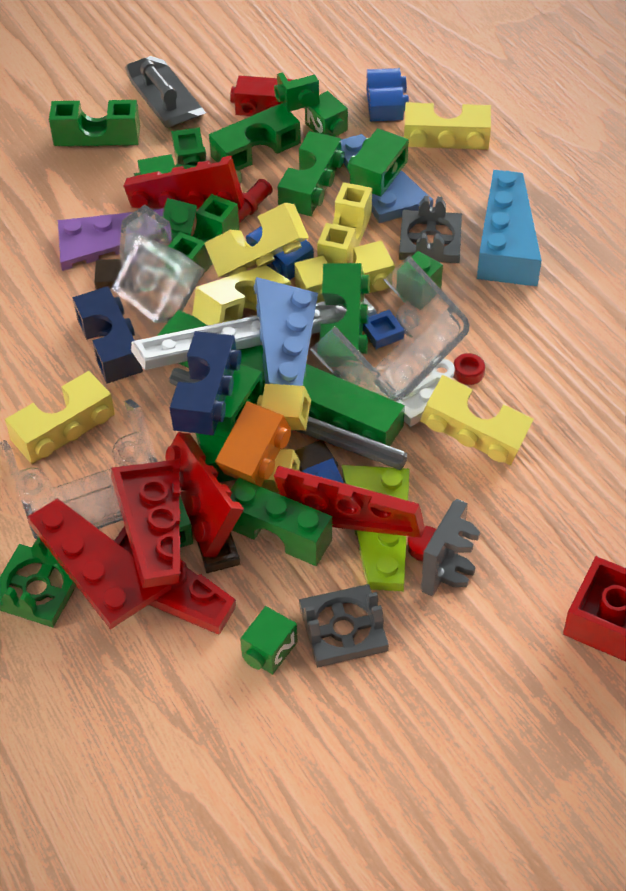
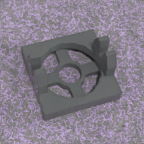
(431, 216)
(442, 551)
(328, 654)

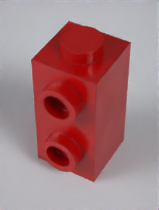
(253, 95)

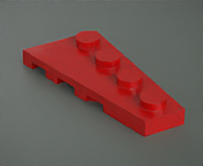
(186, 185)
(203, 497)
(351, 505)
(151, 516)
(94, 563)
(192, 598)

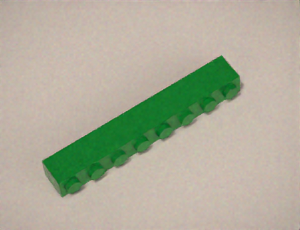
(331, 397)

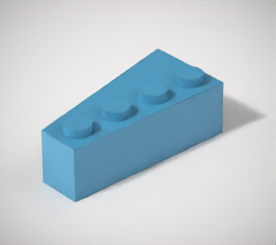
(509, 238)

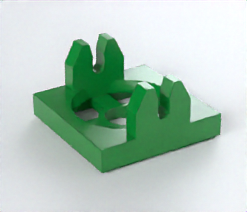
(26, 606)

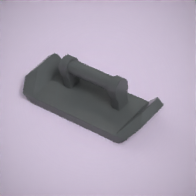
(163, 91)

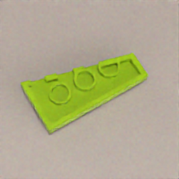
(381, 553)

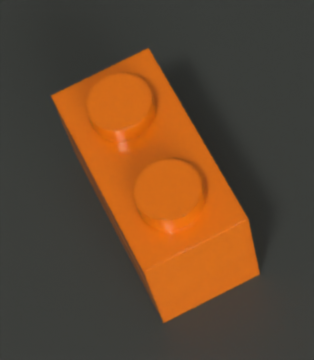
(254, 444)

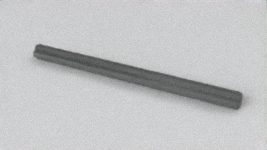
(332, 434)

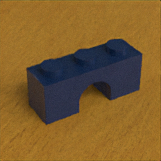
(103, 316)
(202, 404)

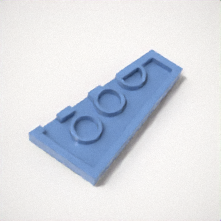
(399, 196)
(285, 330)

